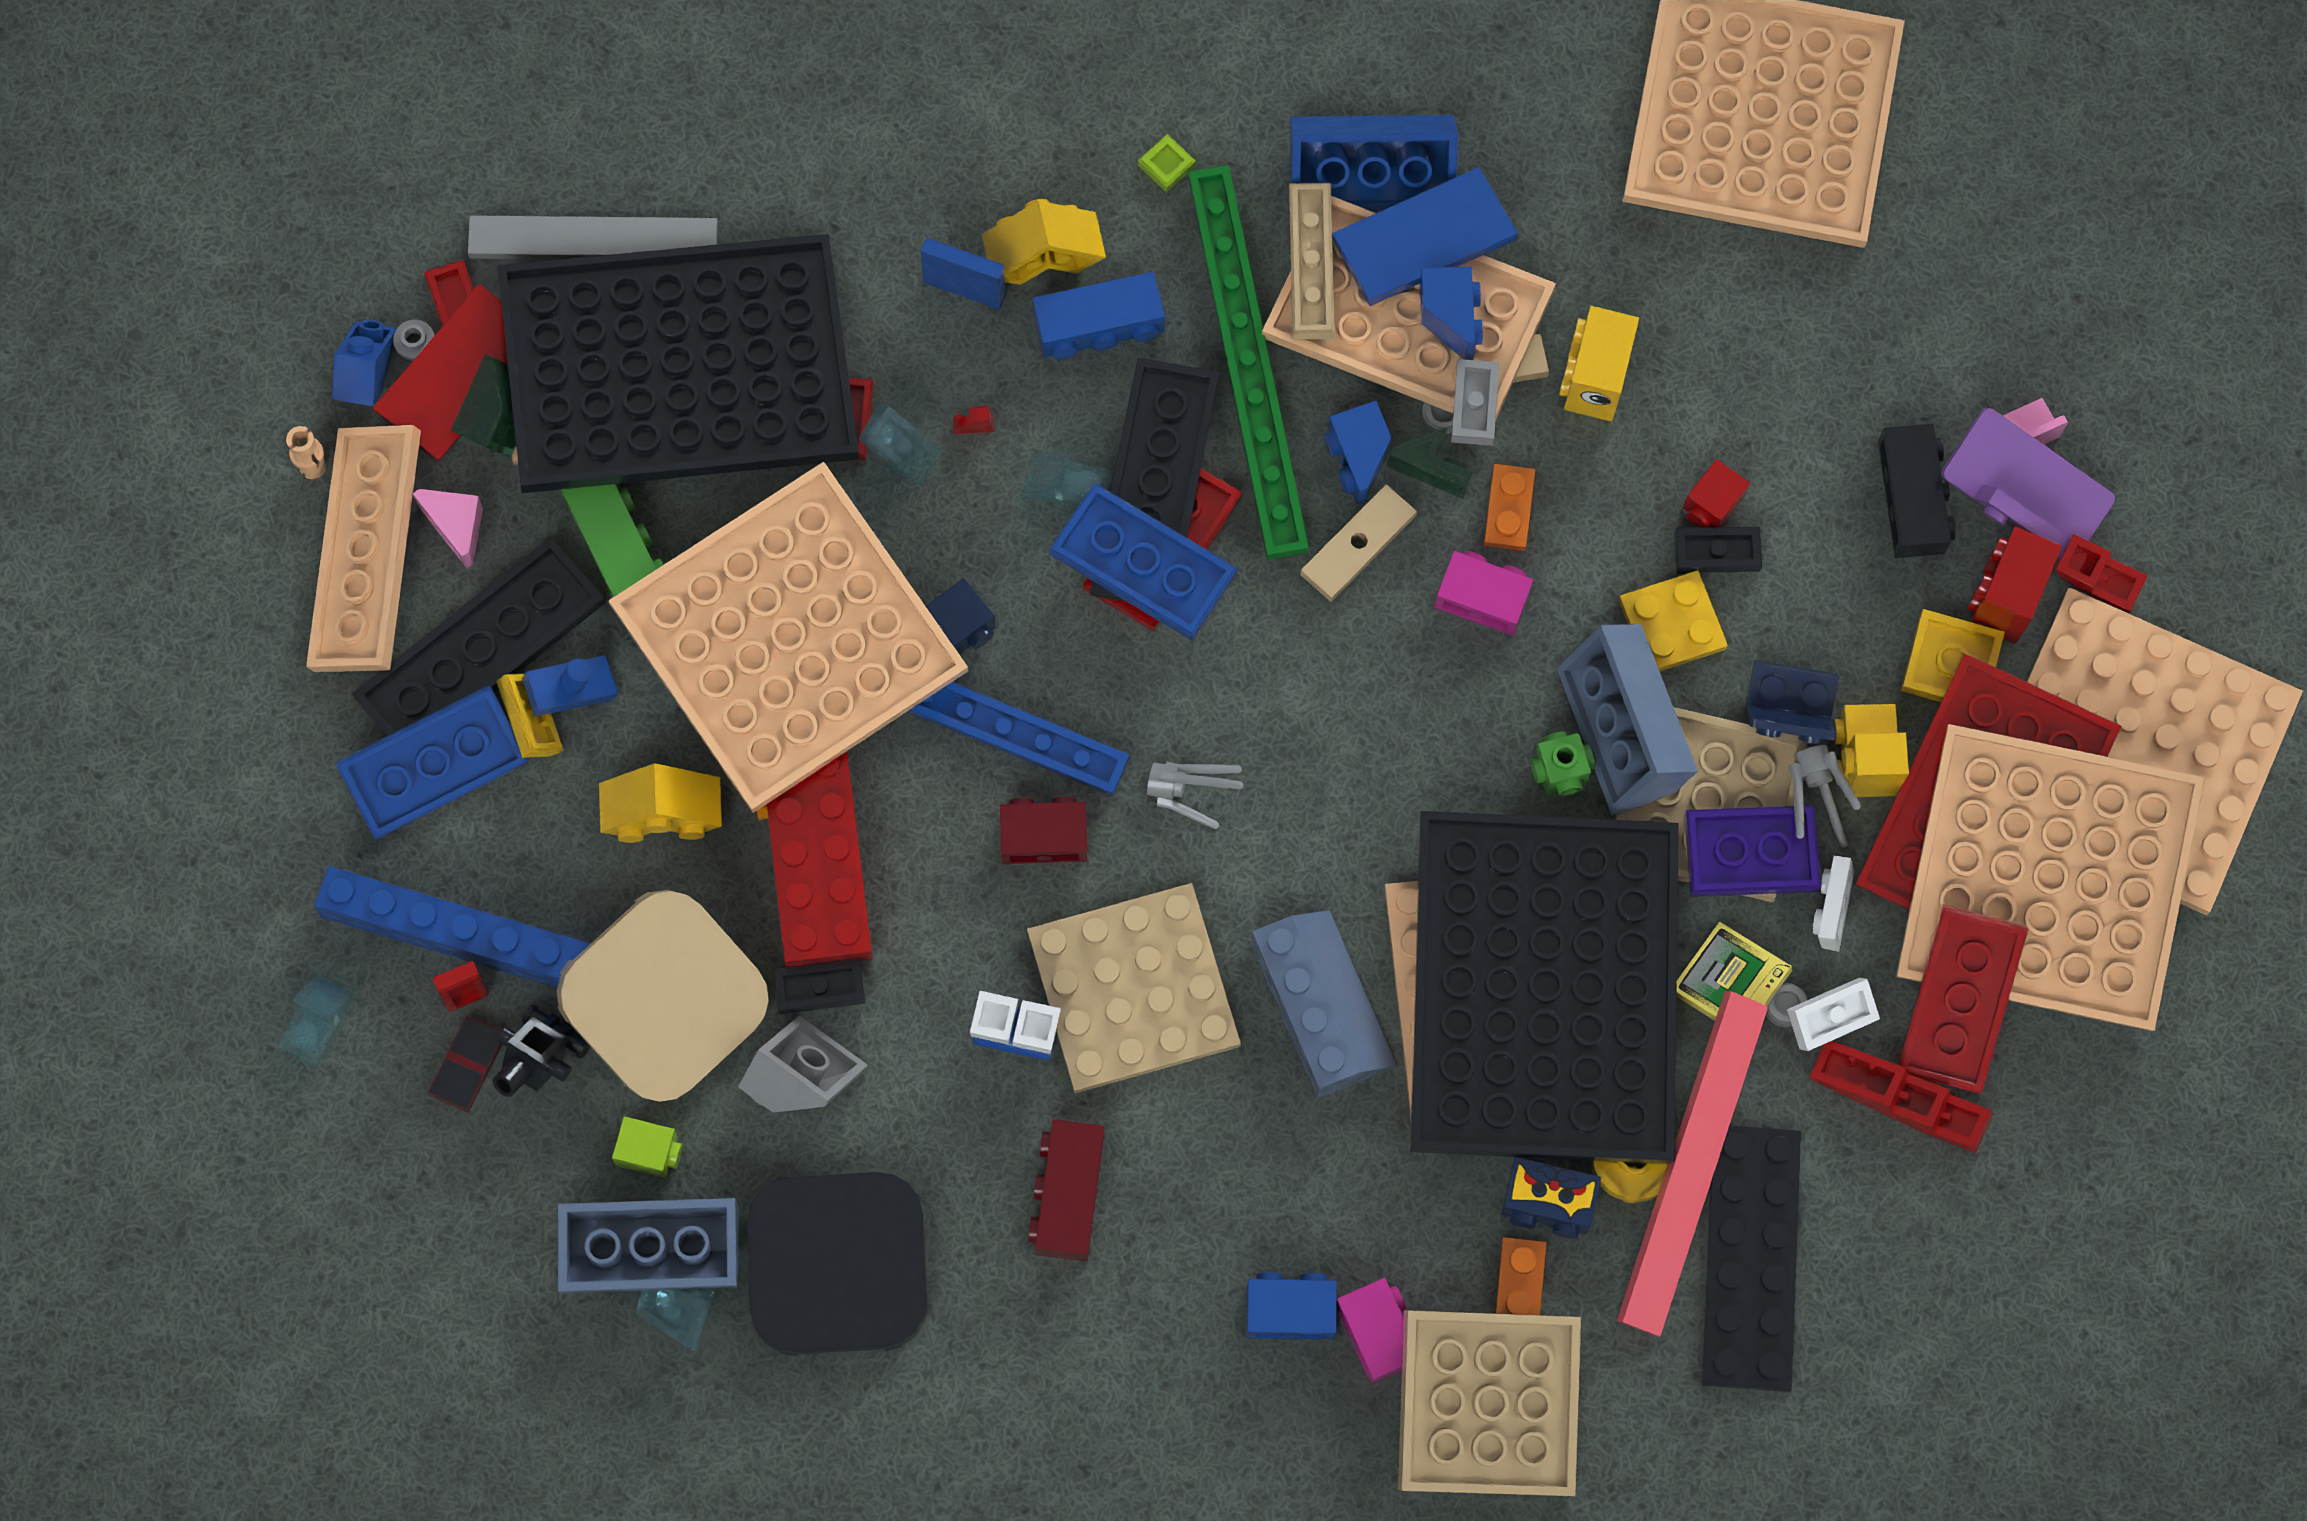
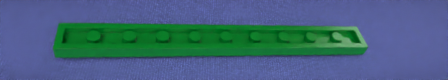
(1248, 363)

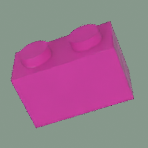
(1484, 592)
(1375, 1328)

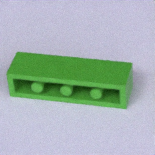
(611, 534)

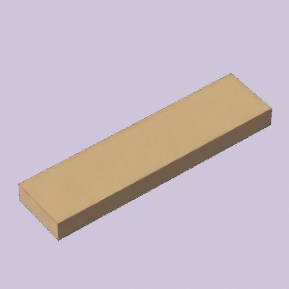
(1311, 261)

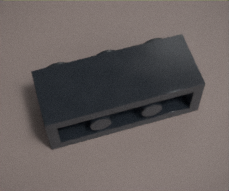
(1915, 490)

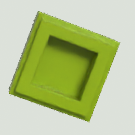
(1166, 163)

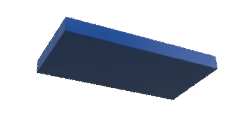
(1425, 231)
(1143, 561)
(431, 762)

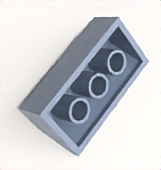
(1626, 717)
(1322, 1001)
(648, 1245)

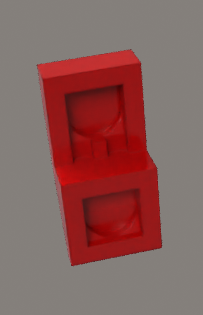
(2098, 575)

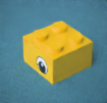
(1598, 363)

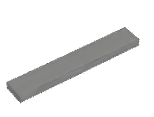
(583, 236)

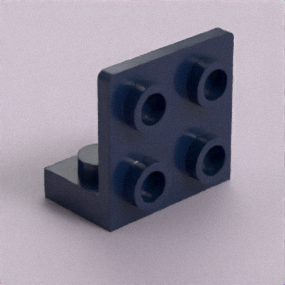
(1791, 701)

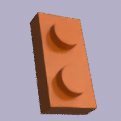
(1509, 507)
(1520, 1277)

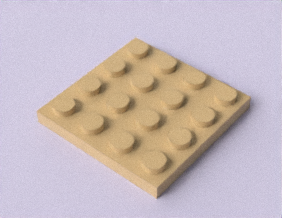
(1733, 772)
(1133, 988)
(1489, 1403)

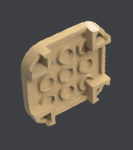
(662, 995)

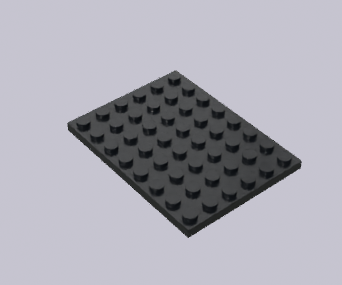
(676, 363)
(1545, 988)

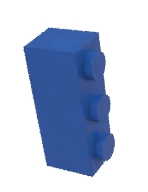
(1098, 315)

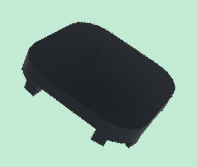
(837, 1263)

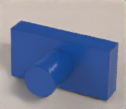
(569, 685)

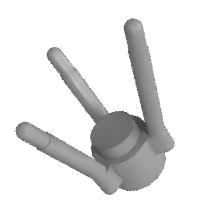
(1815, 768)
(1170, 780)

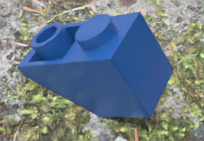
(1448, 307)
(362, 363)
(1361, 444)

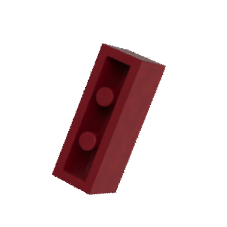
(1067, 1190)

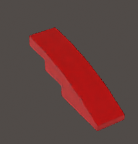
(1901, 1095)

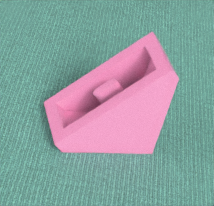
(455, 518)

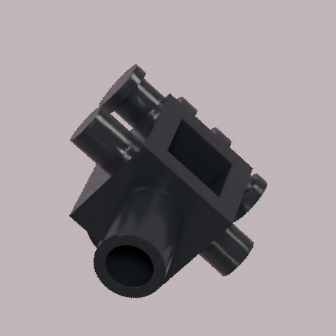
(536, 1052)

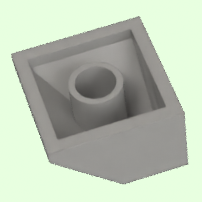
(800, 1069)

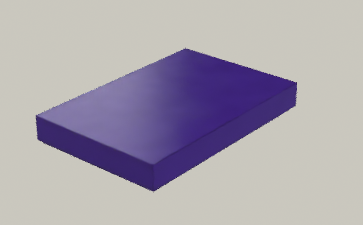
(1750, 851)

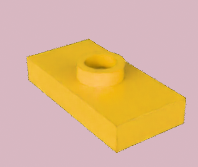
(534, 734)

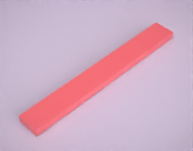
(1694, 1164)

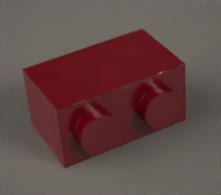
(1043, 831)

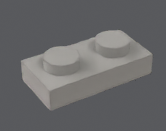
(1475, 402)

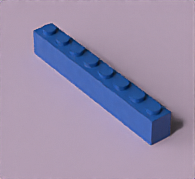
(445, 927)

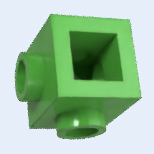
(1557, 776)

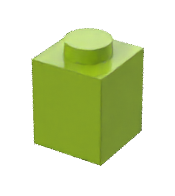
(647, 1147)

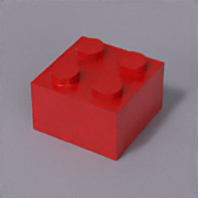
(2013, 582)

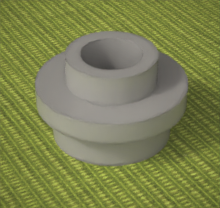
(411, 350)

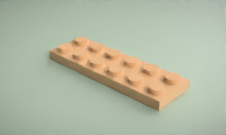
(363, 549)

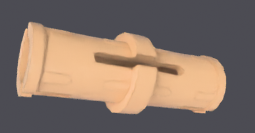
(309, 449)

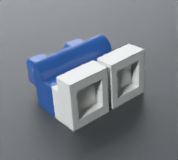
(1006, 1027)

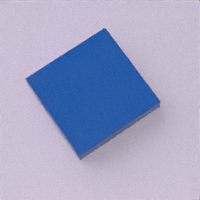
(963, 273)

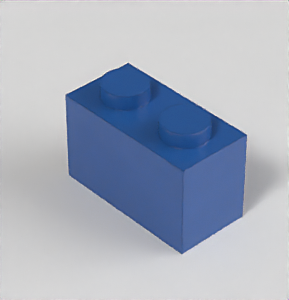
(1291, 1307)

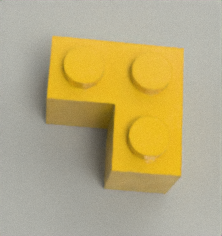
(1044, 239)
(1871, 749)
(659, 802)

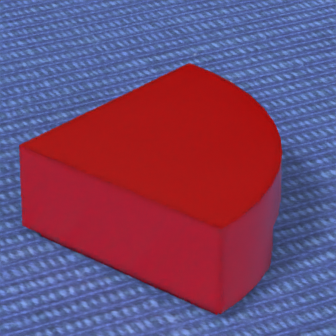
(979, 421)

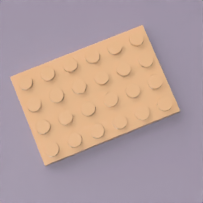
(1393, 346)

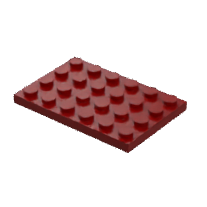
(1983, 701)

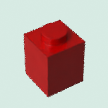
(1715, 496)

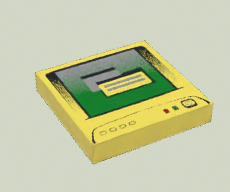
(1730, 964)

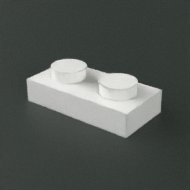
(1831, 919)
(1833, 1014)

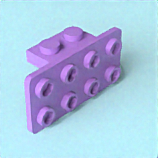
(2025, 482)

